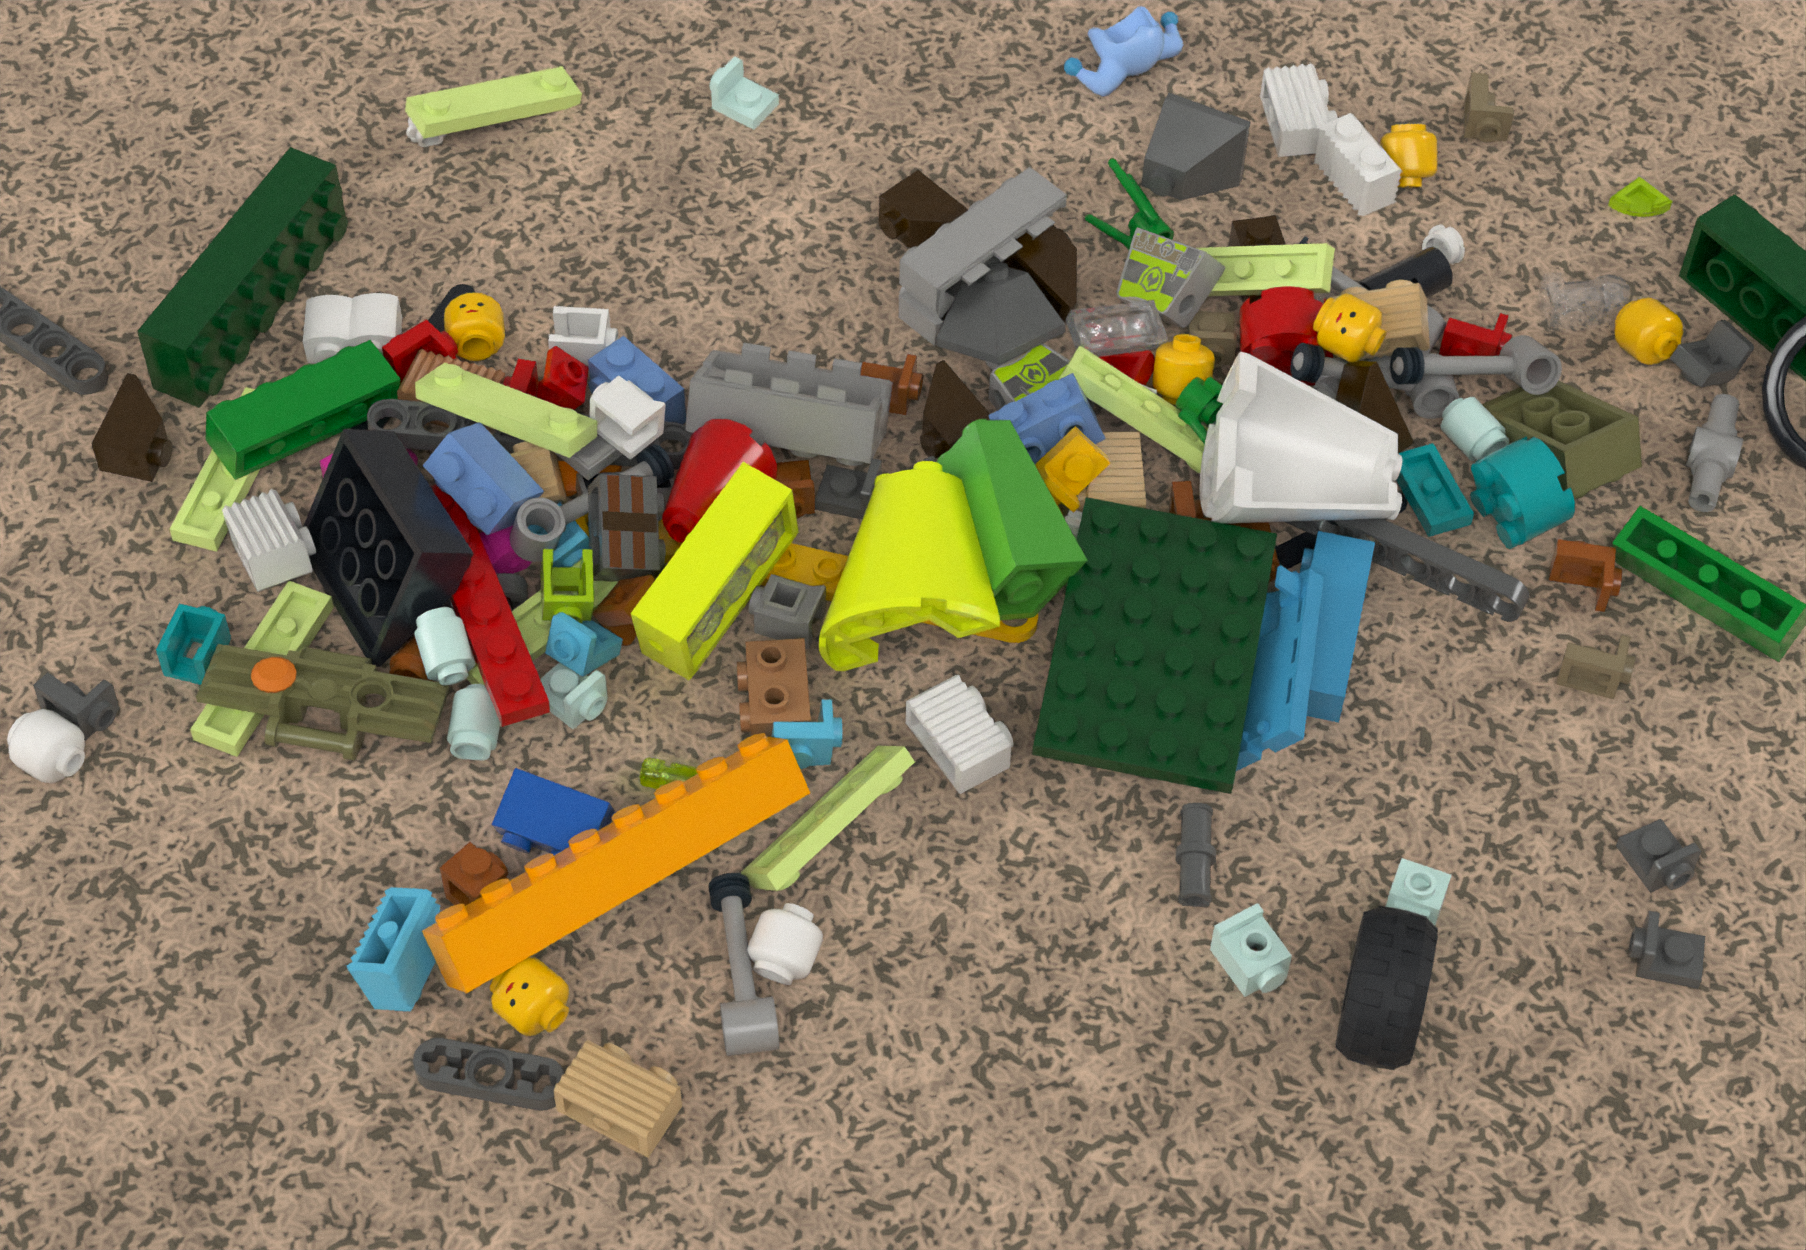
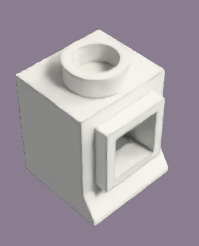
(582, 331)
(626, 416)

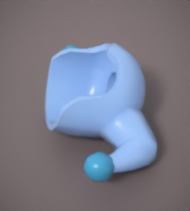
(1128, 49)

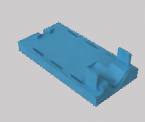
(1282, 666)

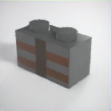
(625, 526)

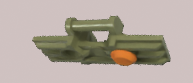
(325, 680)

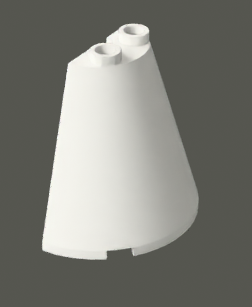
(1293, 454)

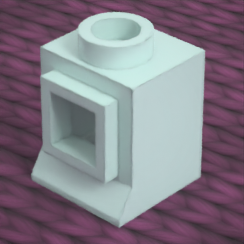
(1419, 889)

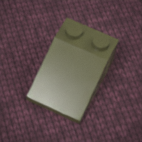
(1586, 435)

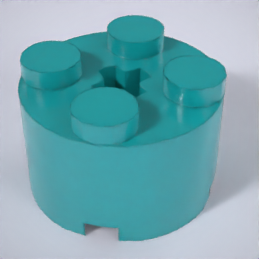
(1521, 491)

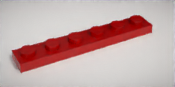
(494, 631)

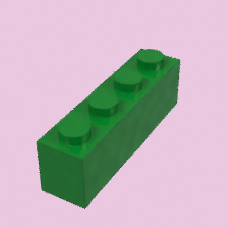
(299, 409)
(1710, 583)

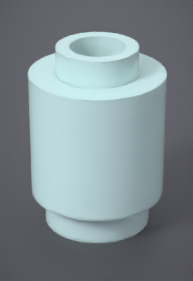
(1473, 428)
(444, 646)
(473, 724)

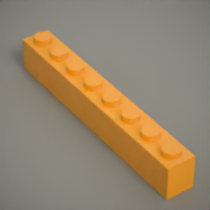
(615, 862)

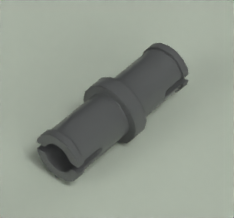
(1195, 855)

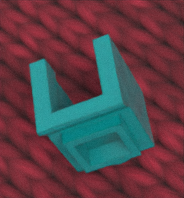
(189, 626)

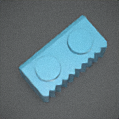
(394, 953)

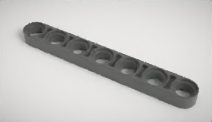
(45, 335)
(417, 414)
(1438, 565)

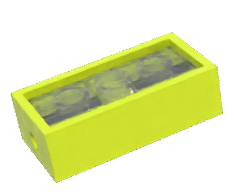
(715, 571)

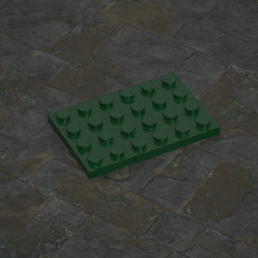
(1156, 646)

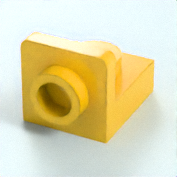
(1071, 467)

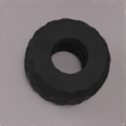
(1387, 988)

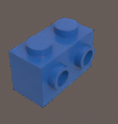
(546, 814)

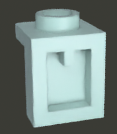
(739, 96)
(574, 696)

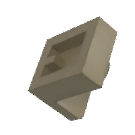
(1481, 116)
(1217, 334)
(1595, 670)

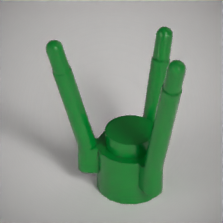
(1145, 219)
(1199, 404)

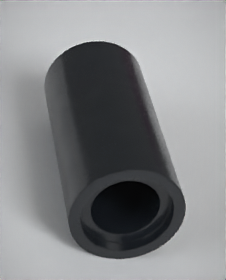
(1425, 267)

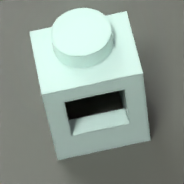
(1250, 968)

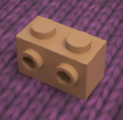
(775, 685)

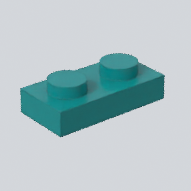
(1433, 491)

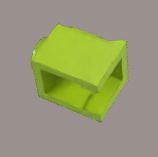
(567, 579)

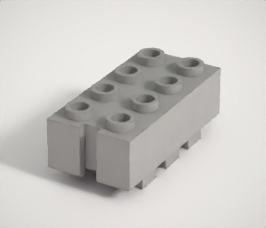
(964, 247)
(793, 402)

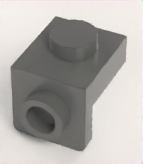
(1715, 358)

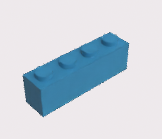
(1345, 570)

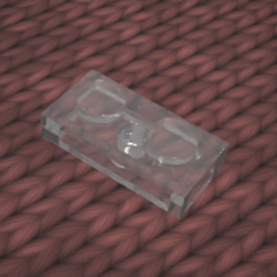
(1117, 328)

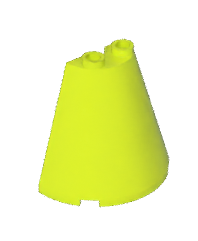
(909, 566)

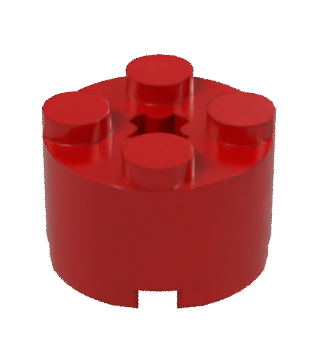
(1278, 324)

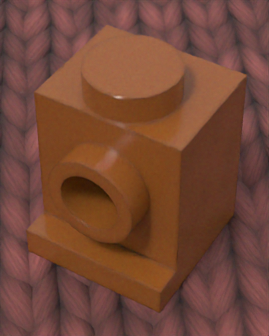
(469, 873)

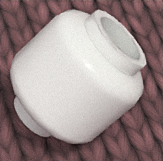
(46, 745)
(785, 944)

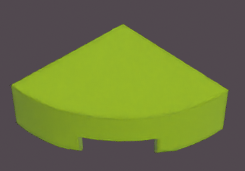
(1640, 198)

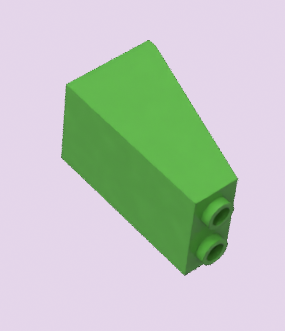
(1015, 518)

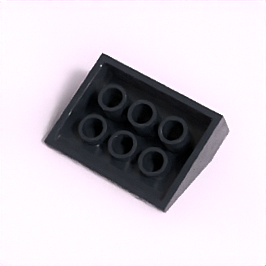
(382, 541)

